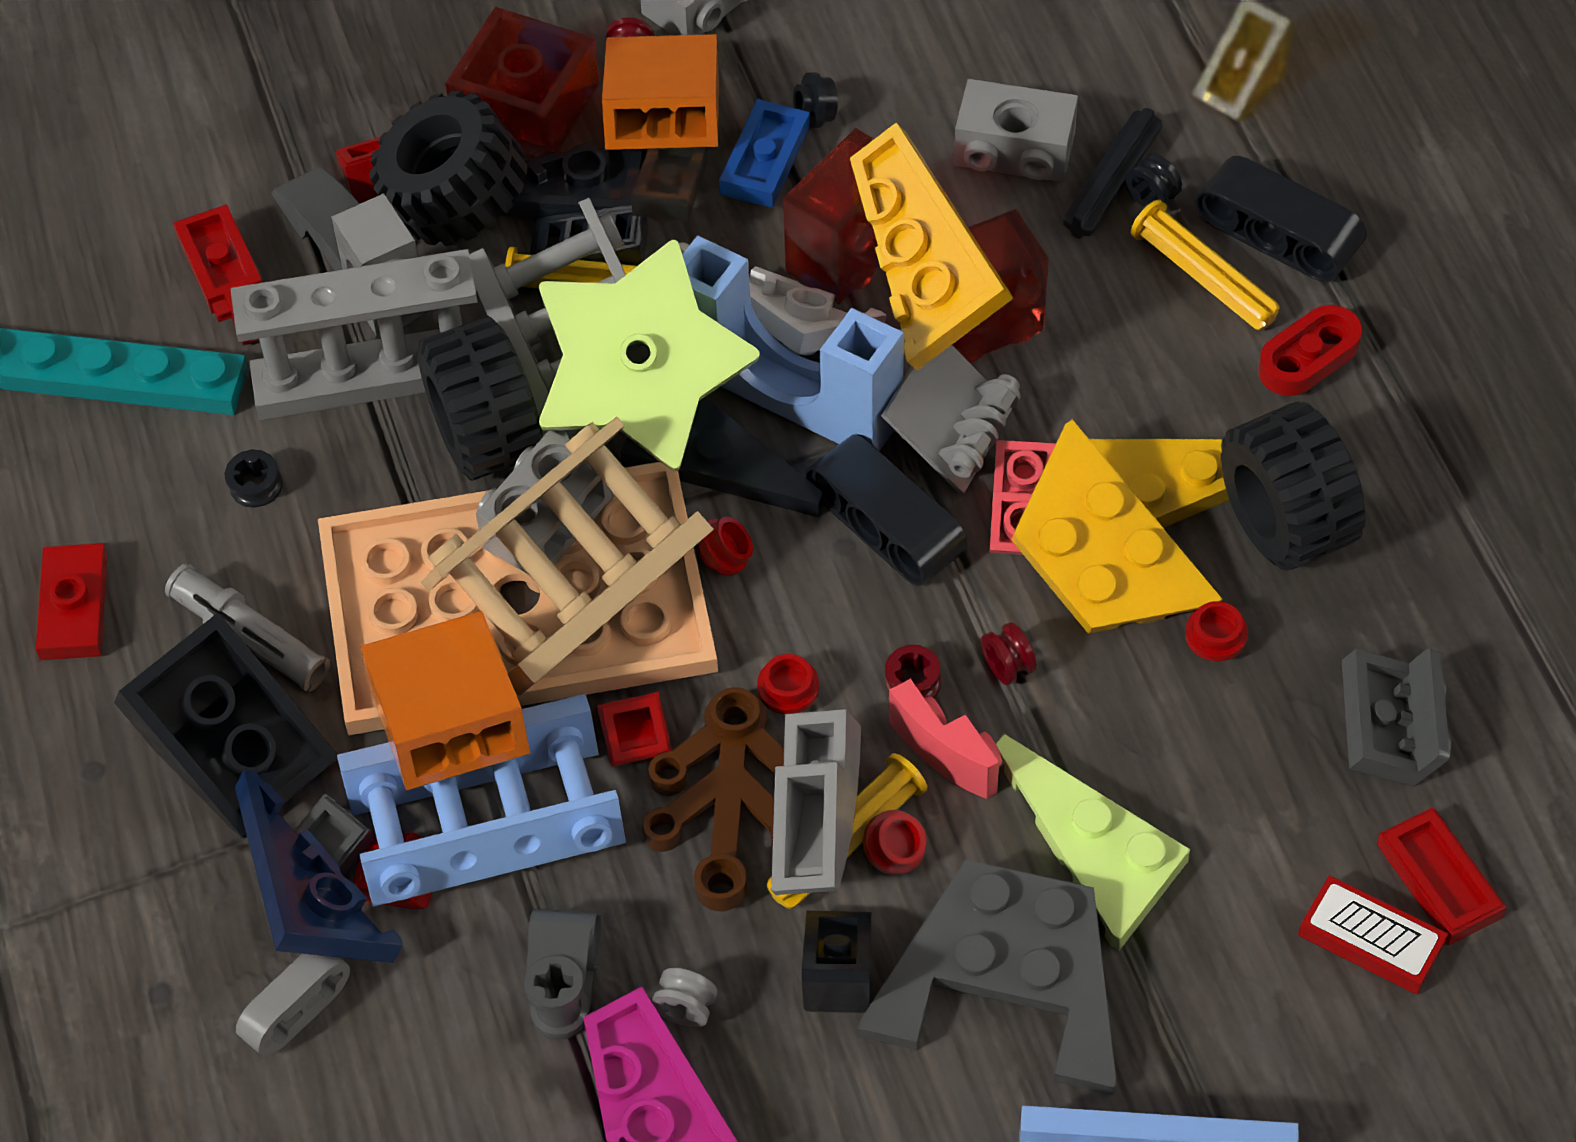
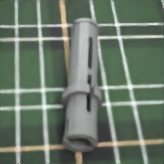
(258, 633)

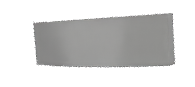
(815, 801)

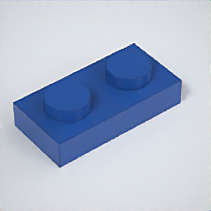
(764, 153)

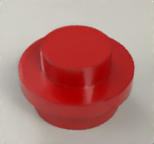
(726, 546)
(1216, 631)
(788, 684)
(894, 842)

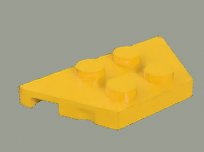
(1103, 544)

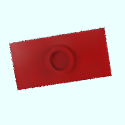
(71, 601)

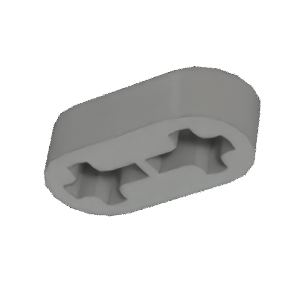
(291, 1002)

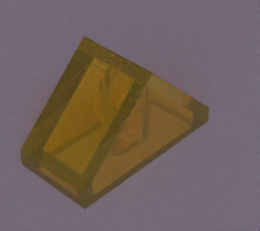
(1247, 60)

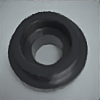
(818, 97)

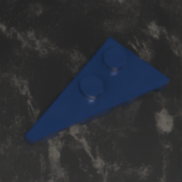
(302, 886)

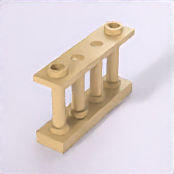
(577, 612)

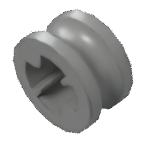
(684, 997)

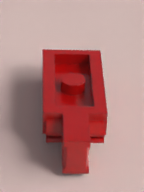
(217, 258)

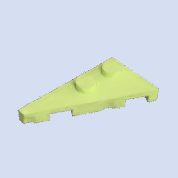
(1096, 840)

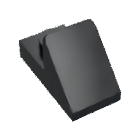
(836, 961)

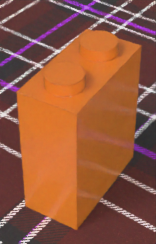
(661, 92)
(445, 700)

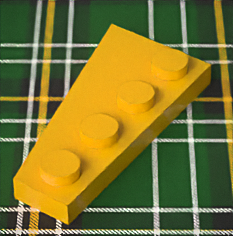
(930, 257)

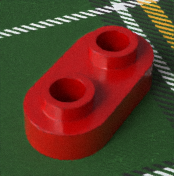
(1305, 354)

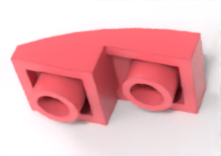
(1015, 478)
(950, 748)

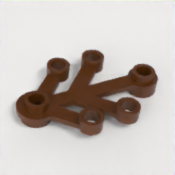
(725, 786)

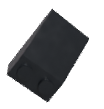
(221, 712)

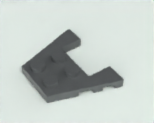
(1010, 942)

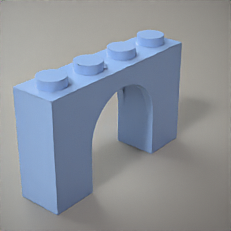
(833, 398)

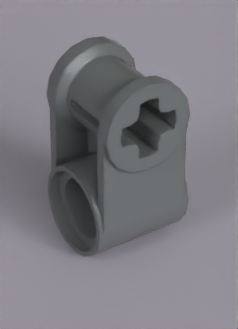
(561, 964)

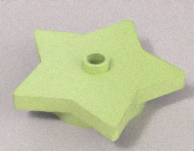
(654, 398)

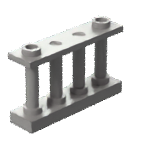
(500, 284)
(325, 301)

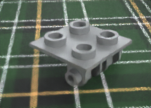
(952, 414)

